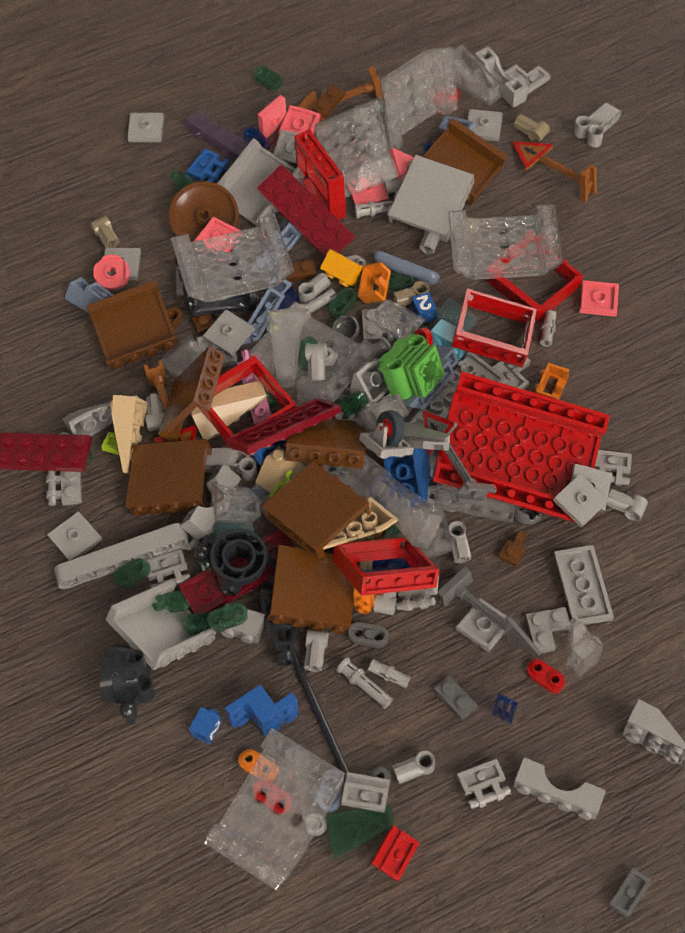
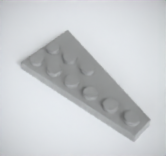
(441, 403)

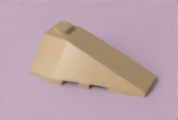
(230, 406)
(128, 417)
(275, 469)
(365, 524)

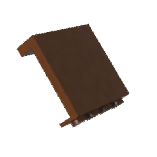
(470, 153)
(132, 325)
(191, 389)
(328, 443)
(167, 477)
(314, 508)
(310, 592)

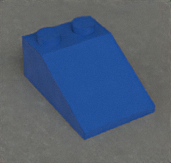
(411, 471)

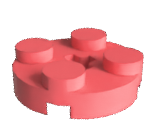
(119, 279)

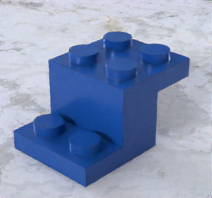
(262, 710)

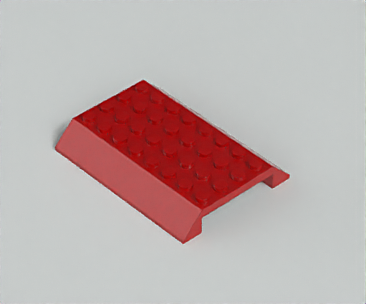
(518, 442)

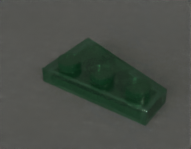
(356, 828)

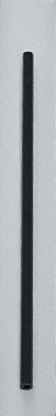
(315, 705)

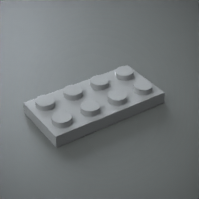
(583, 585)

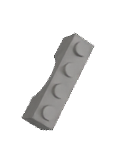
(513, 90)
(200, 519)
(584, 800)

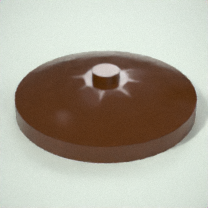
(197, 205)

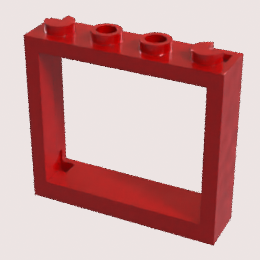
(312, 156)
(516, 295)
(488, 347)
(236, 374)
(421, 575)

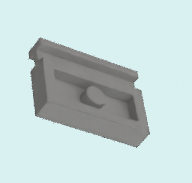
(365, 792)

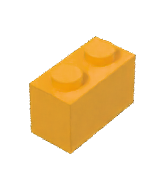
(341, 267)

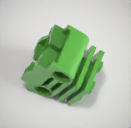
(411, 367)

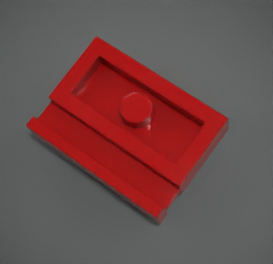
(394, 853)

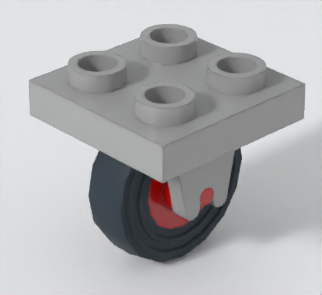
(388, 436)

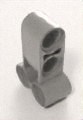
(596, 124)
(234, 460)

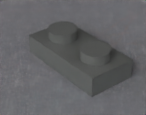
(455, 698)
(630, 893)

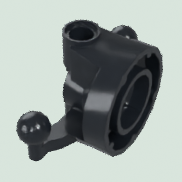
(224, 550)
(126, 680)

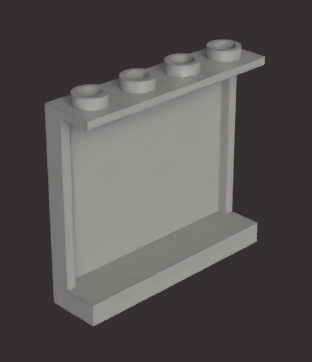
(247, 174)
(429, 194)
(155, 632)

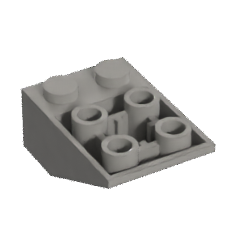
(654, 732)

